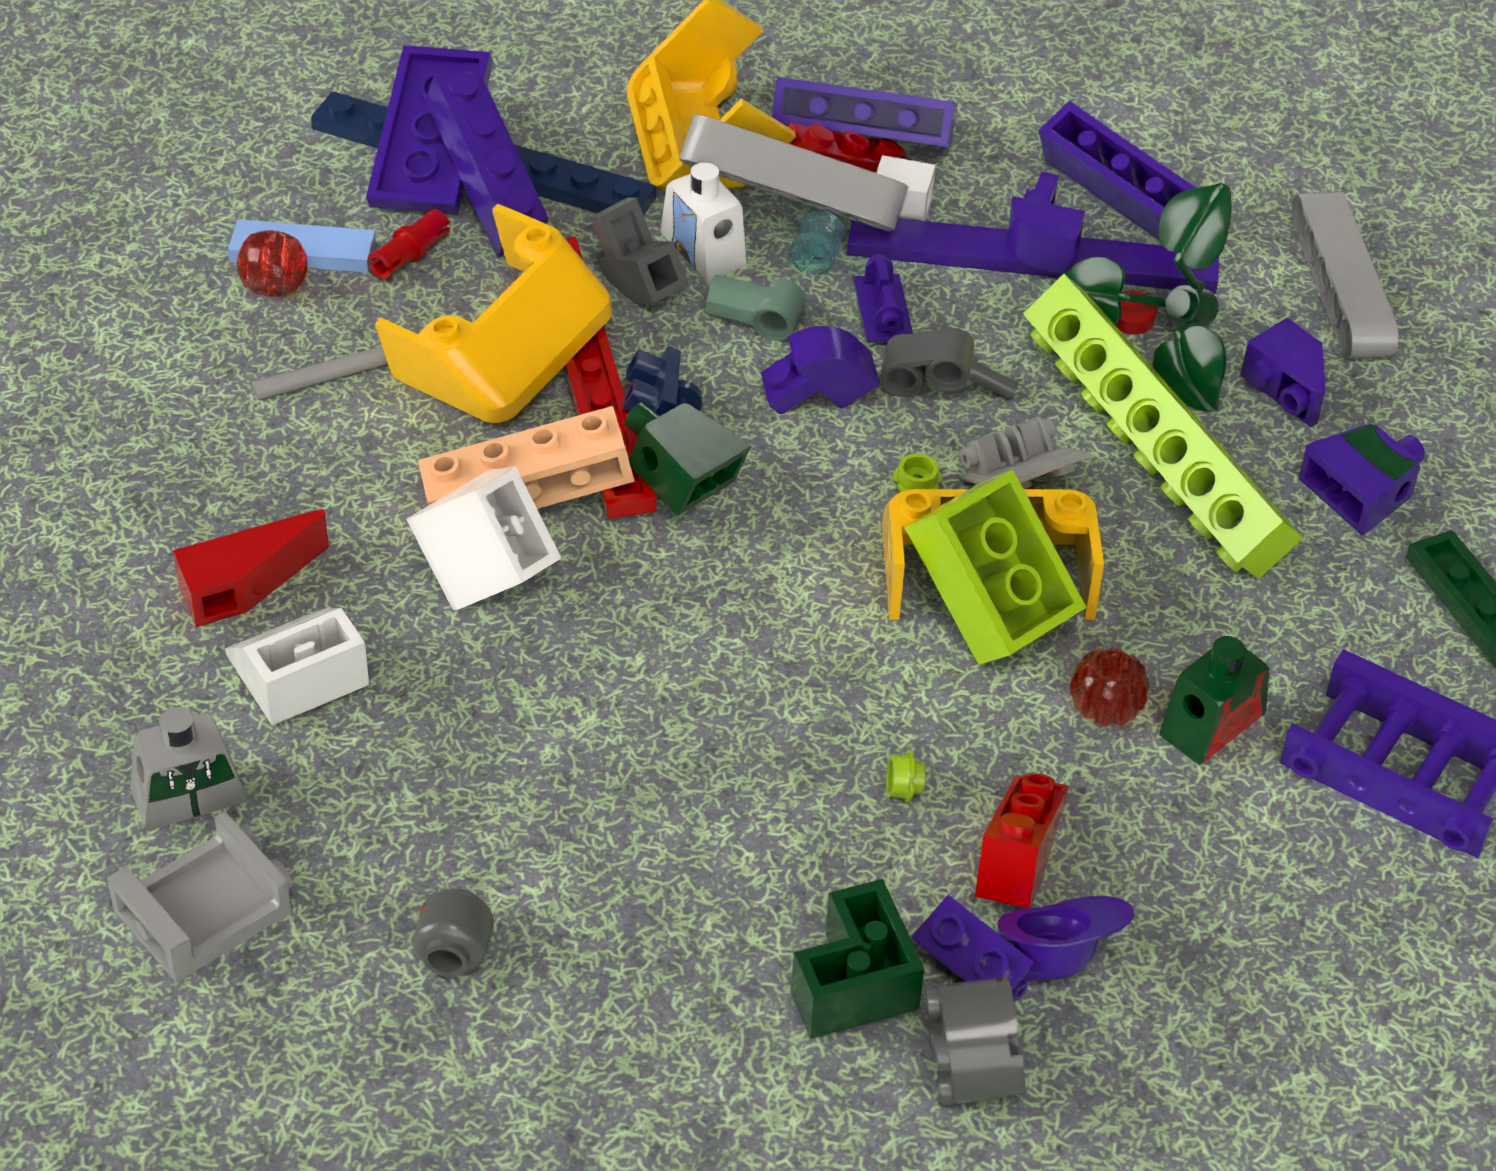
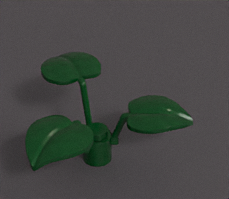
(1196, 229)

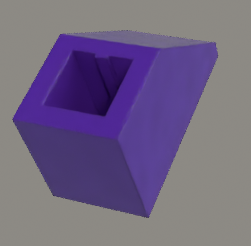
(1288, 368)

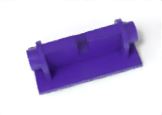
(881, 301)
(971, 947)

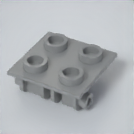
(1022, 448)

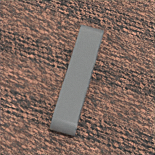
(795, 173)
(1344, 275)

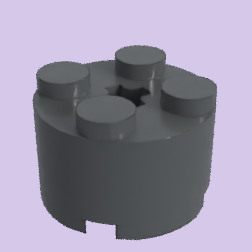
(975, 1040)

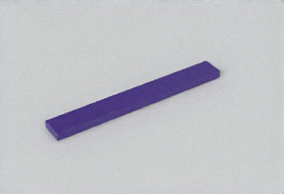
(988, 250)

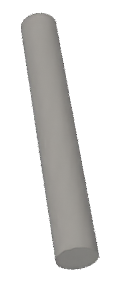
(319, 373)

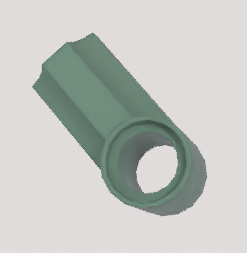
(769, 309)

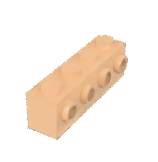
(552, 459)

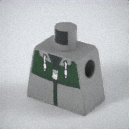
(182, 769)

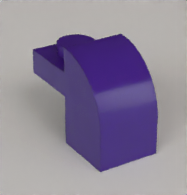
(1044, 232)
(823, 361)

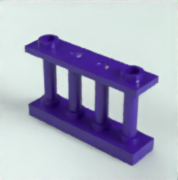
(1409, 710)

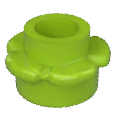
(917, 472)
(904, 776)

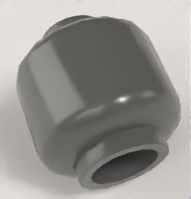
(453, 932)

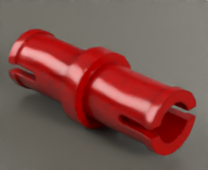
(409, 244)

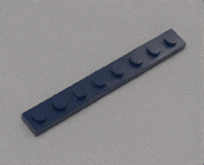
(550, 175)

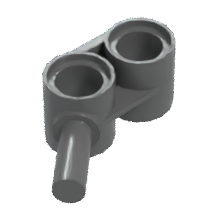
(941, 359)

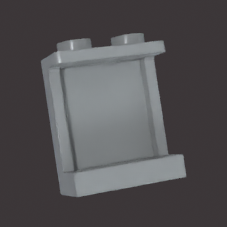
(204, 899)

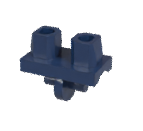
(657, 383)

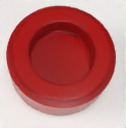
(1136, 317)

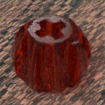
(272, 263)
(1109, 686)

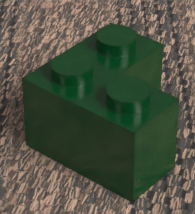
(865, 968)

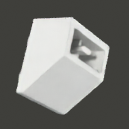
(484, 537)
(302, 663)

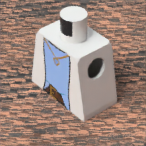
(705, 222)

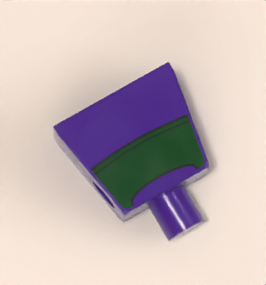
(1362, 473)

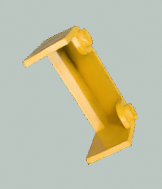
(691, 77)
(518, 341)
(1064, 513)

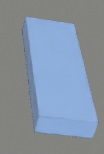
(324, 245)

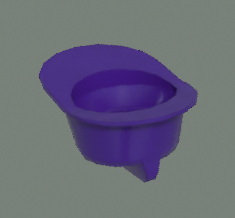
(1064, 934)

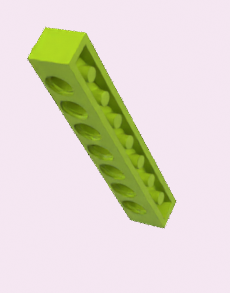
(1264, 531)

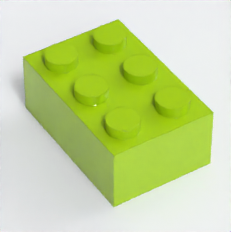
(995, 567)

